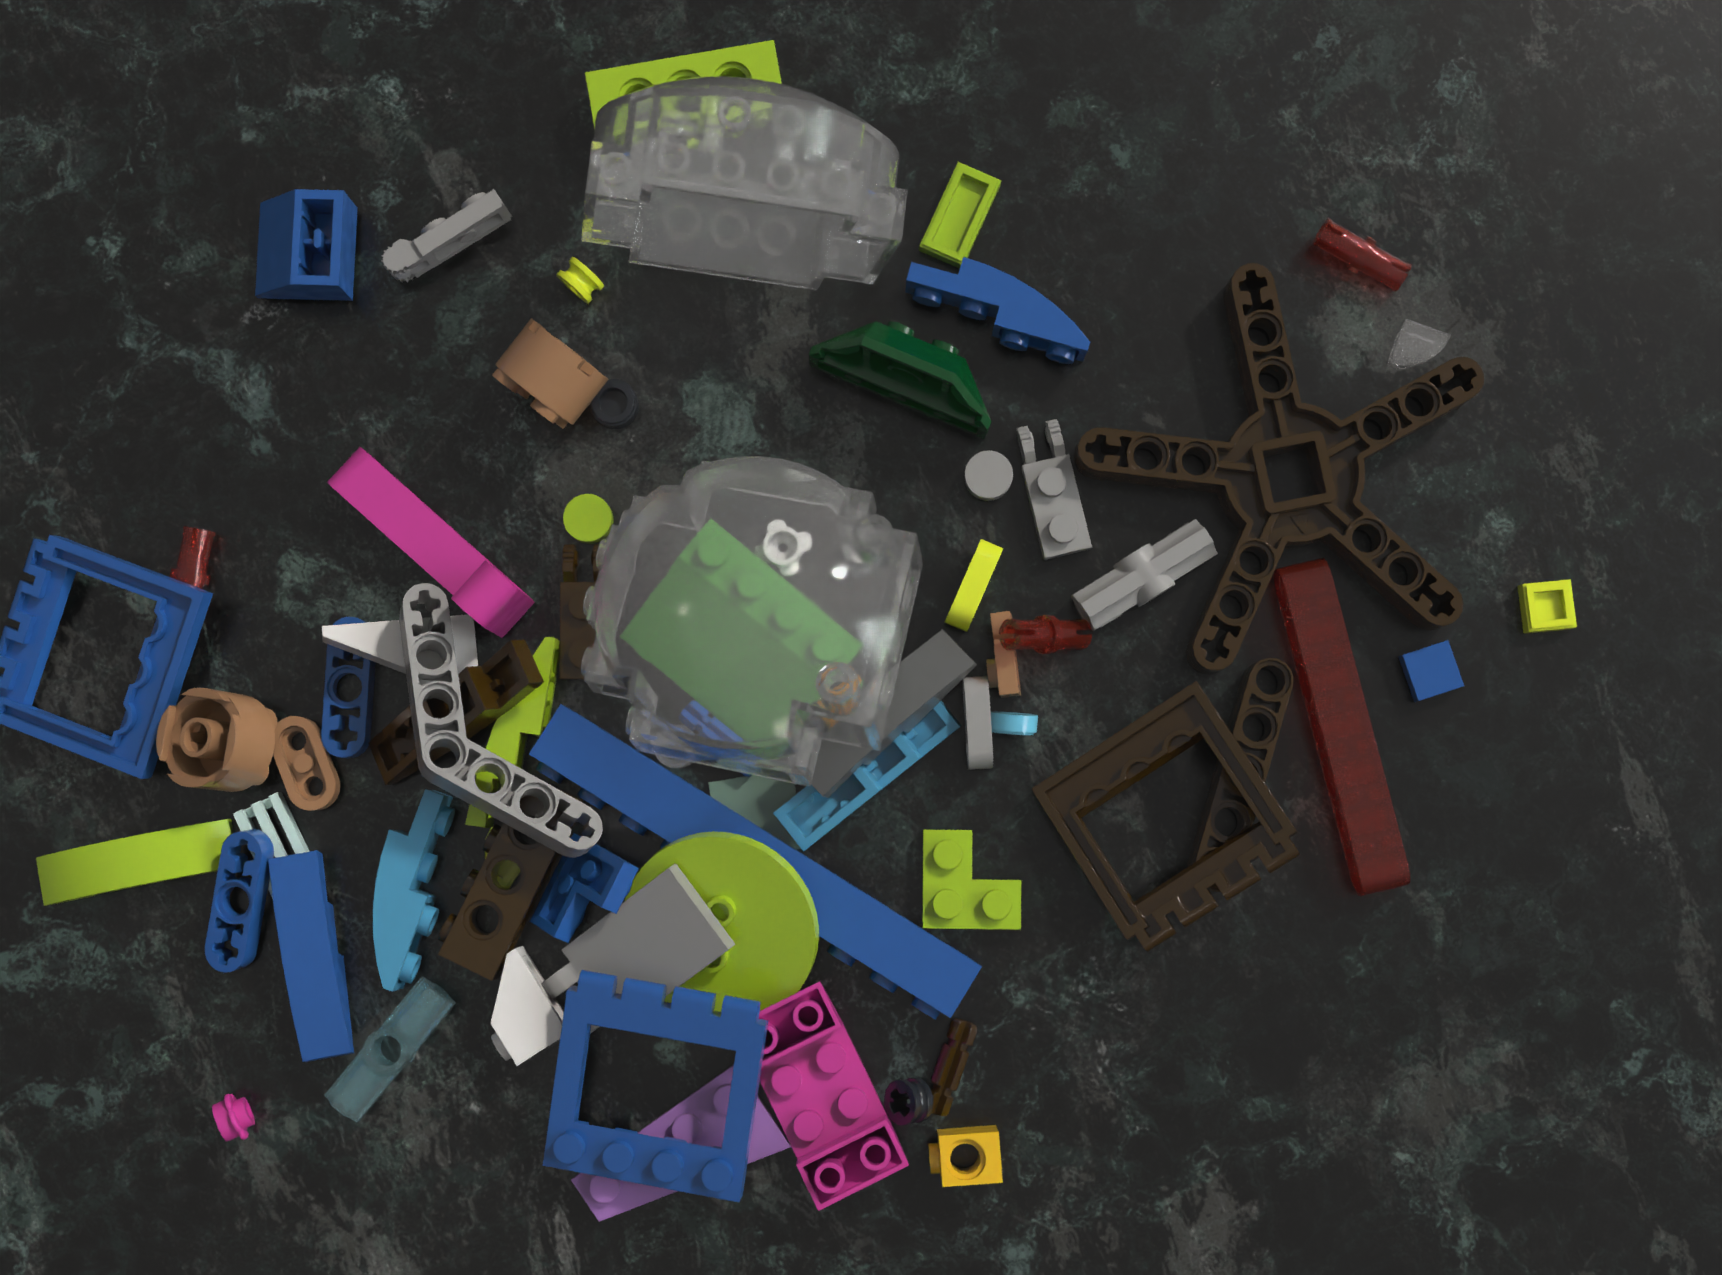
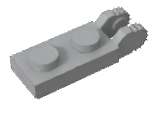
(446, 237)
(1053, 495)

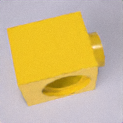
(987, 1166)

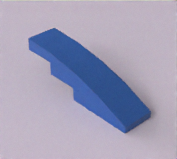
(311, 956)

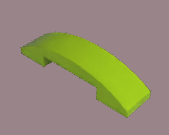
(132, 861)

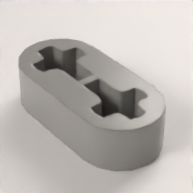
(977, 722)

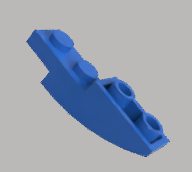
(1020, 311)

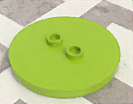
(759, 906)

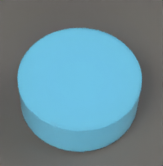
(1014, 723)

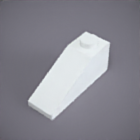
(383, 642)

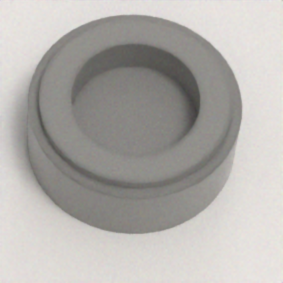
(988, 475)

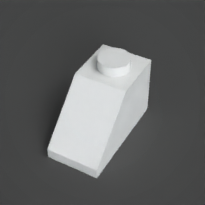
(524, 1012)

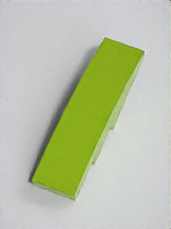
(512, 728)

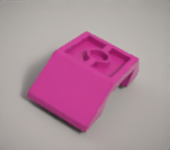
(825, 1099)

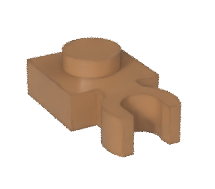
(1003, 668)

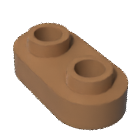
(302, 766)

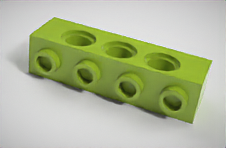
(744, 61)

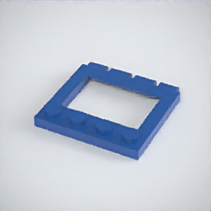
(163, 654)
(639, 1157)

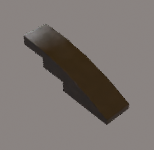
(485, 695)

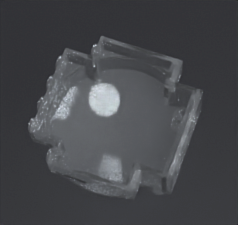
(743, 183)
(752, 617)

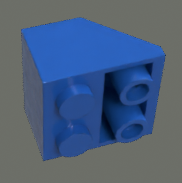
(307, 246)

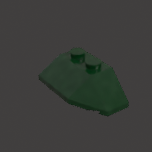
(907, 372)

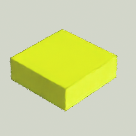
(1547, 606)

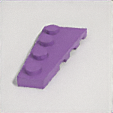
(699, 1121)

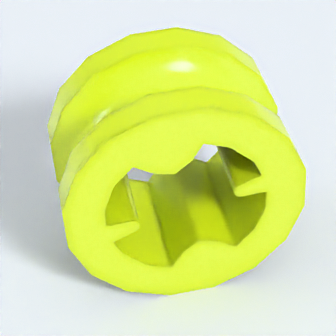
(580, 280)

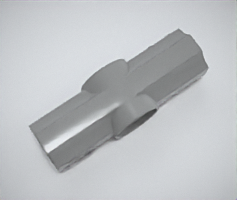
(1144, 574)

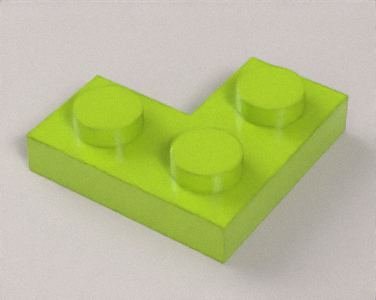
(953, 897)

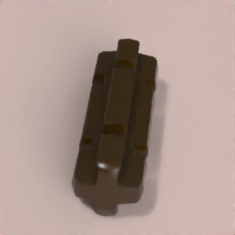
(951, 1064)

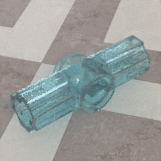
(372, 1073)

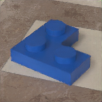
(592, 877)

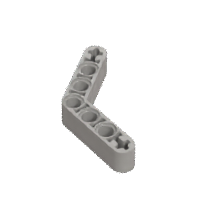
(470, 757)

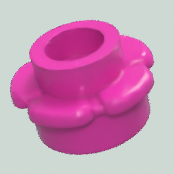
(233, 1117)

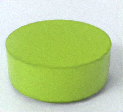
(588, 518)

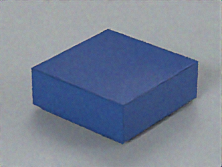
(1431, 671)

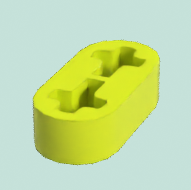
(973, 585)

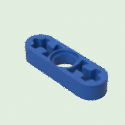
(332, 722)
(218, 932)

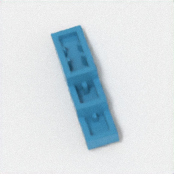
(812, 816)

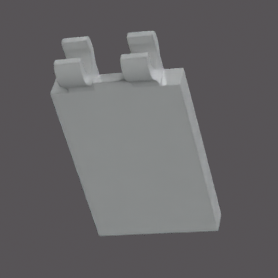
(655, 937)

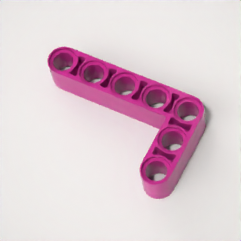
(431, 543)

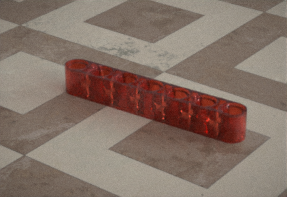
(1341, 727)

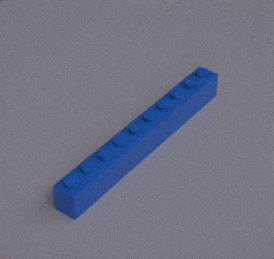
(673, 809)

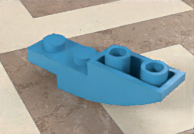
(399, 907)

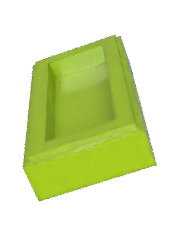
(959, 215)

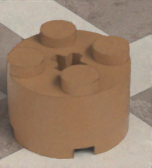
(549, 372)
(217, 740)

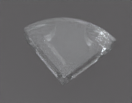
(1415, 345)

